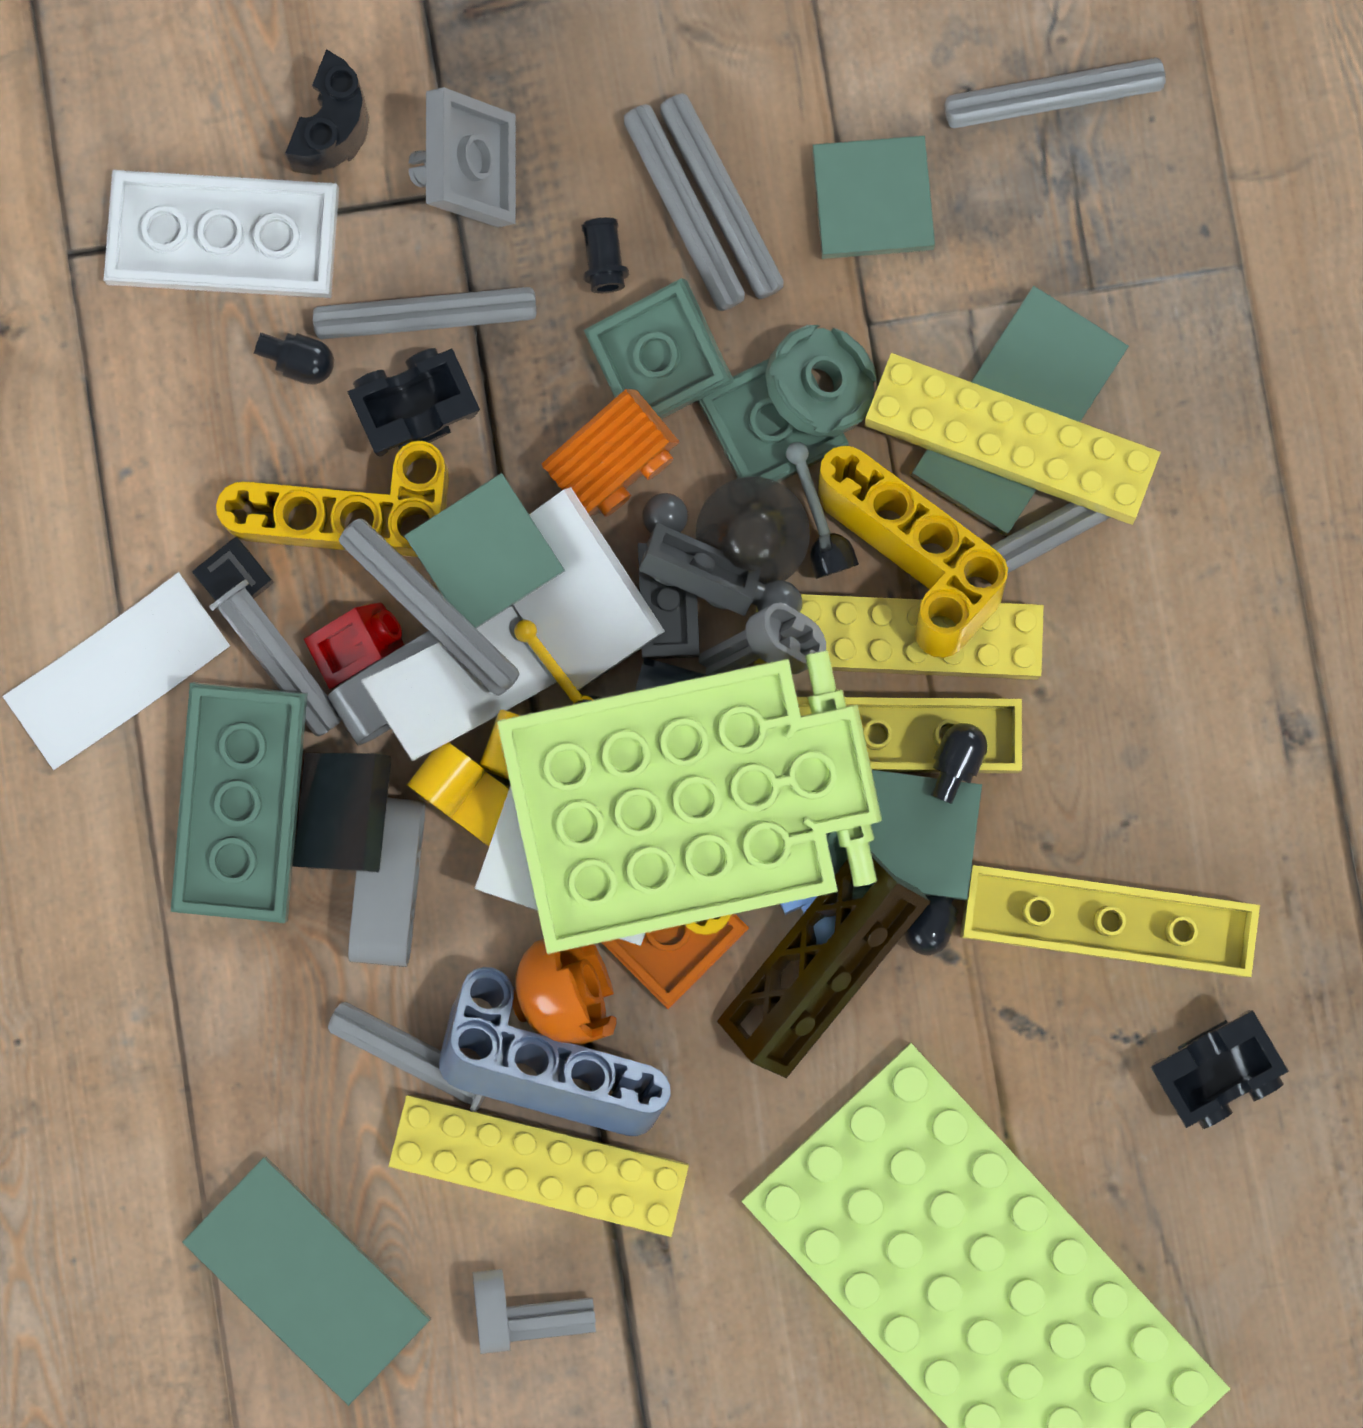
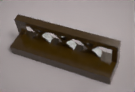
(827, 971)

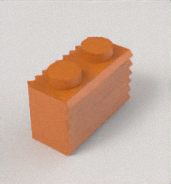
(613, 453)

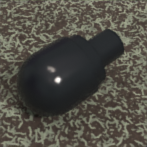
(297, 357)
(958, 759)
(933, 927)

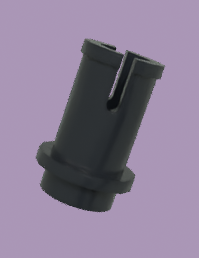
(603, 256)

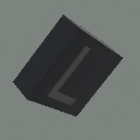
(229, 568)

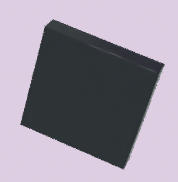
(342, 811)

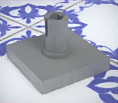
(468, 158)

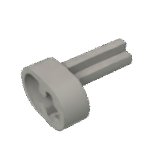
(771, 635)
(503, 1324)

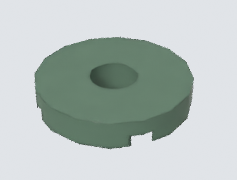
(801, 400)

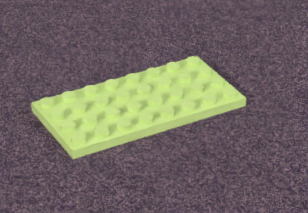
(973, 1269)

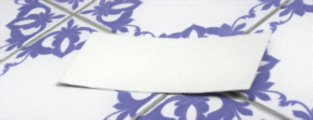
(116, 672)
(438, 699)

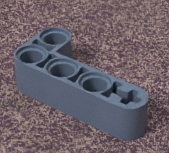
(554, 1062)

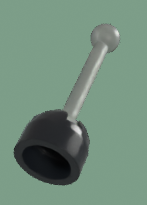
(830, 551)

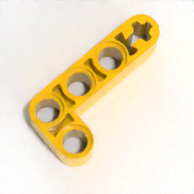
(858, 487)
(335, 506)
(461, 790)

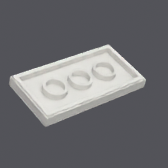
(221, 234)

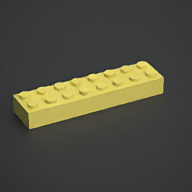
(1012, 438)
(880, 638)
(908, 731)
(1110, 921)
(539, 1165)

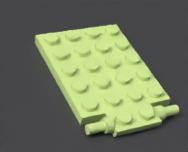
(689, 801)

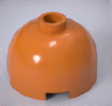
(564, 994)

